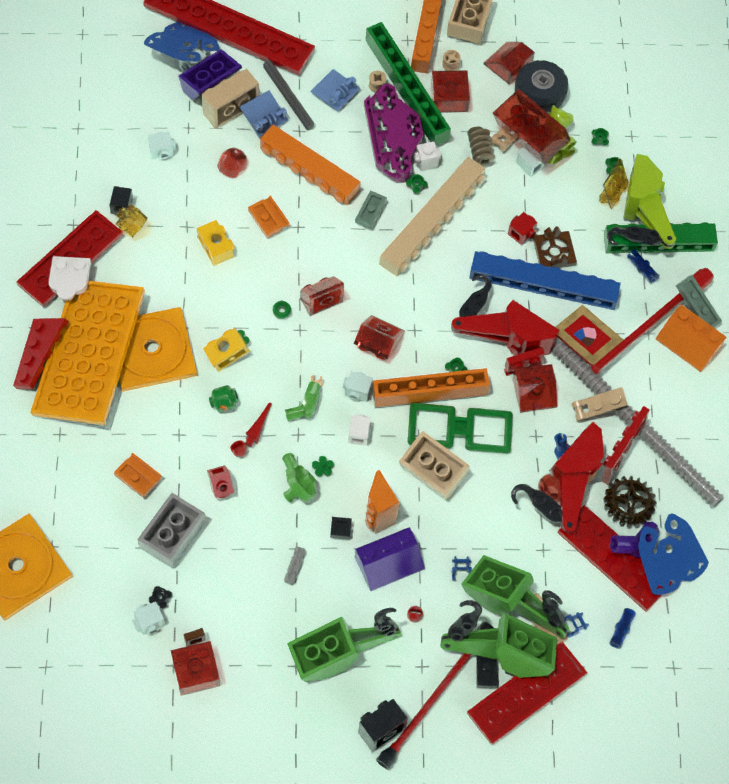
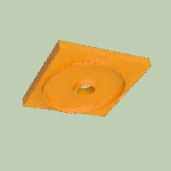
(169, 362)
(41, 568)

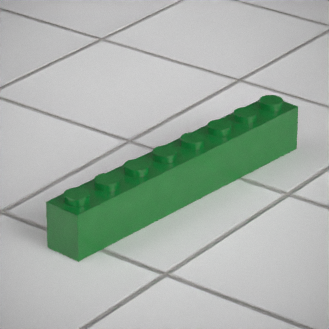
(407, 83)

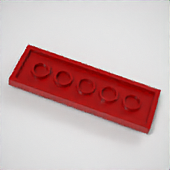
(86, 241)
(627, 572)
(525, 696)

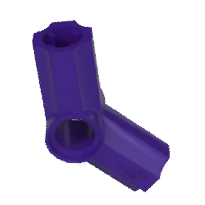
(630, 544)

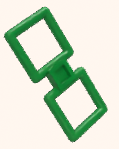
(463, 426)

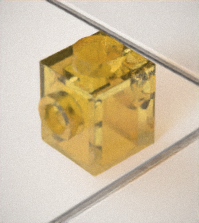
(130, 220)

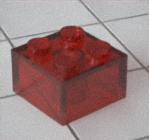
(450, 91)
(195, 668)

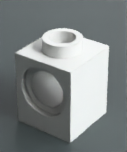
(359, 429)

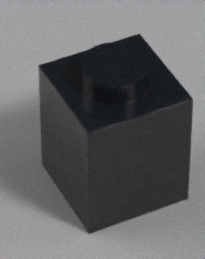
(120, 198)

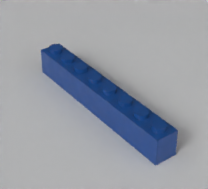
(546, 280)

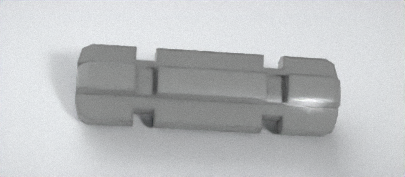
(294, 565)

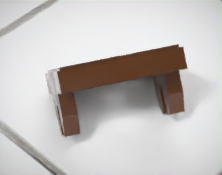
(565, 261)

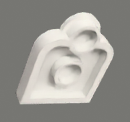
(69, 276)

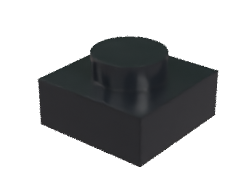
(340, 528)

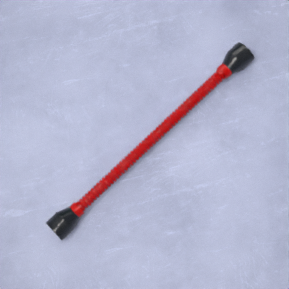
(388, 756)

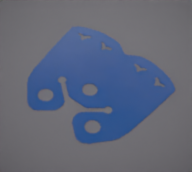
(172, 41)
(672, 566)

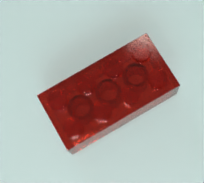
(531, 126)

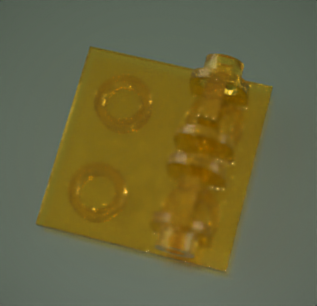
(614, 185)

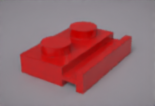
(524, 360)

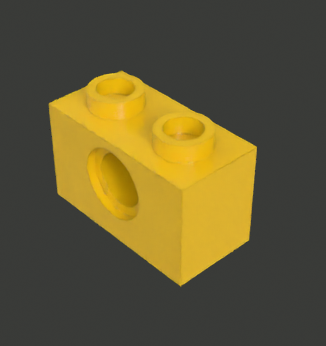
(215, 251)
(236, 349)

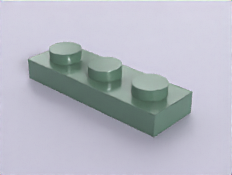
(698, 301)

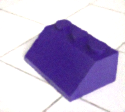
(208, 73)
(389, 559)

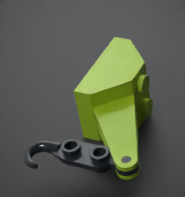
(645, 203)

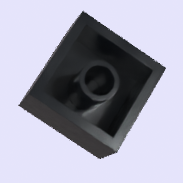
(382, 724)

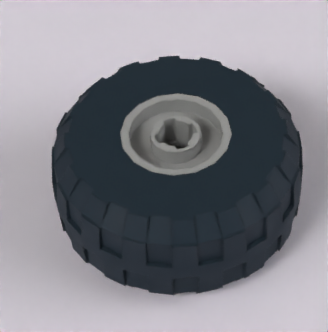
(543, 83)

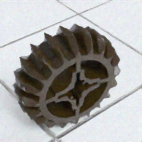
(632, 486)

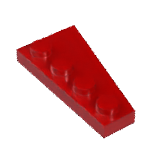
(37, 350)
(613, 462)

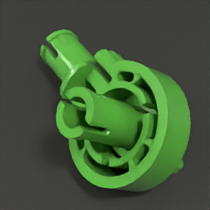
(299, 479)

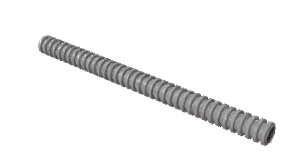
(647, 433)

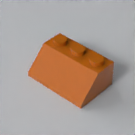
(691, 338)
(381, 505)

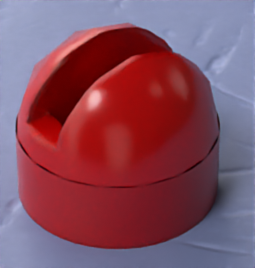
(239, 448)
(415, 617)

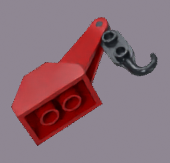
(515, 327)
(573, 471)

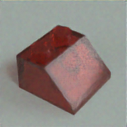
(509, 60)
(322, 295)
(378, 337)
(535, 388)

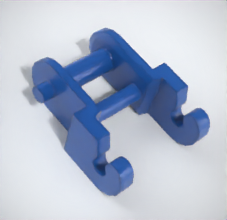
(468, 569)
(571, 618)

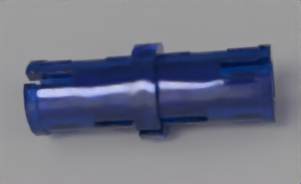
(643, 266)
(622, 628)

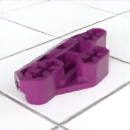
(396, 133)

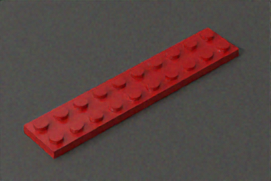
(238, 31)

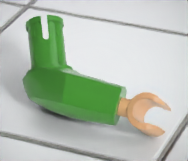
(309, 403)

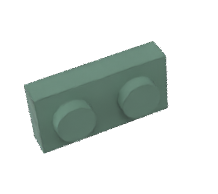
(370, 209)

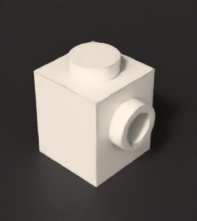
(427, 156)

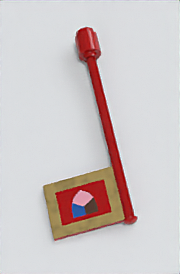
(598, 342)

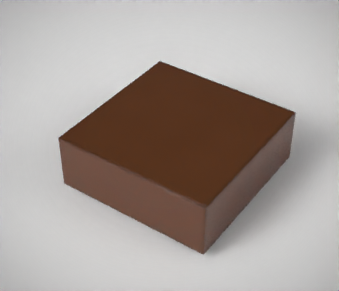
(194, 637)

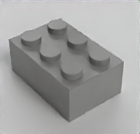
(171, 530)

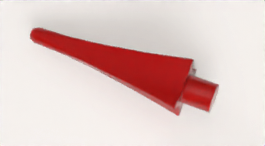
(254, 431)

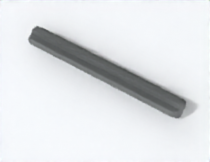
(288, 94)

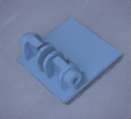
(336, 89)
(264, 112)

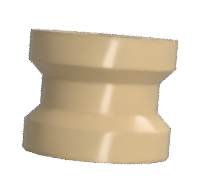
(449, 56)
(376, 75)

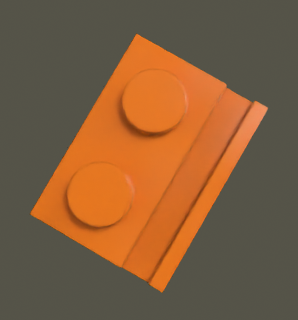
(268, 216)
(138, 475)

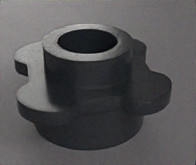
(159, 591)

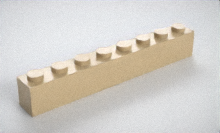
(432, 217)

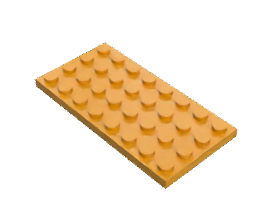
(89, 355)

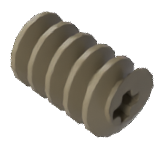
(481, 145)

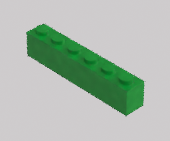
(689, 238)

